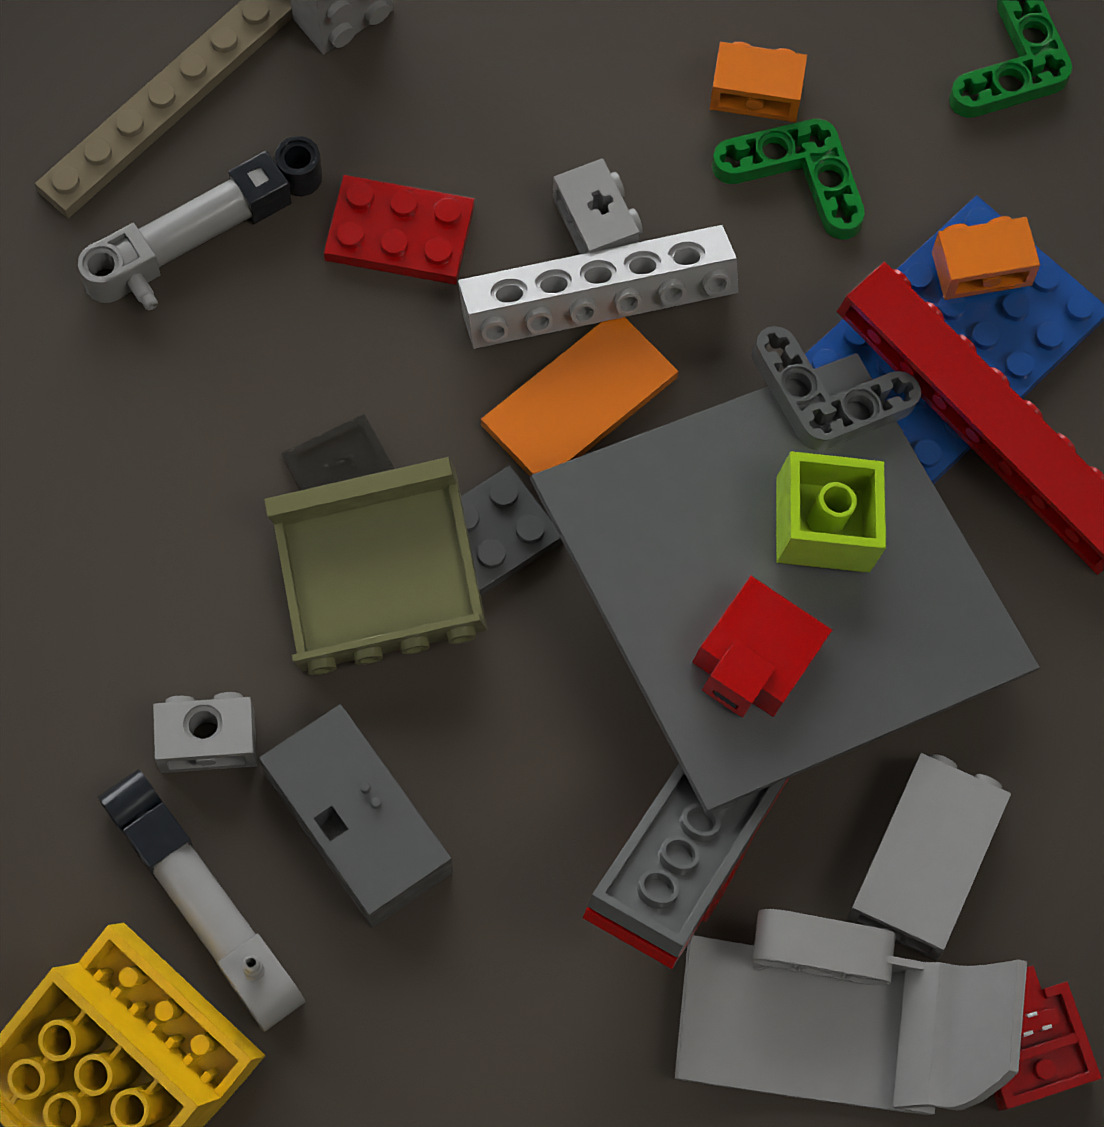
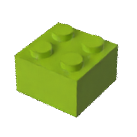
(830, 512)

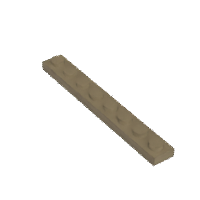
(161, 103)

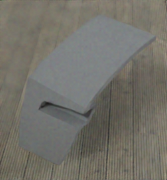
(842, 1021)

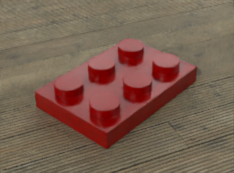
(399, 229)

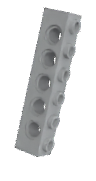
(598, 286)

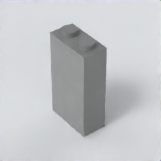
(930, 854)

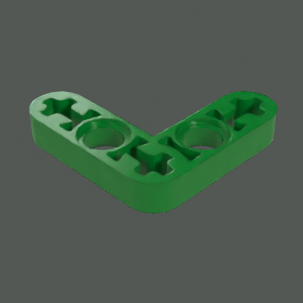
(1028, 65)
(810, 158)

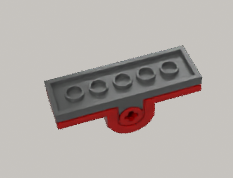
(676, 868)

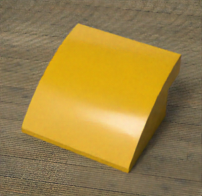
(119, 1045)

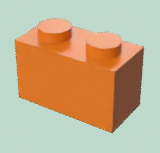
(758, 81)
(985, 257)

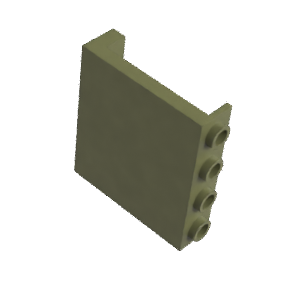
(377, 566)

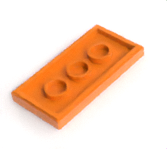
(579, 397)

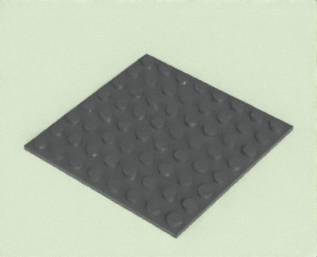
(684, 519)

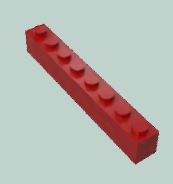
(982, 408)

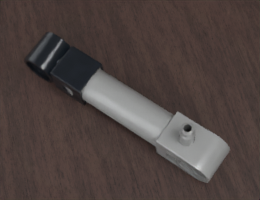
(253, 192)
(202, 901)

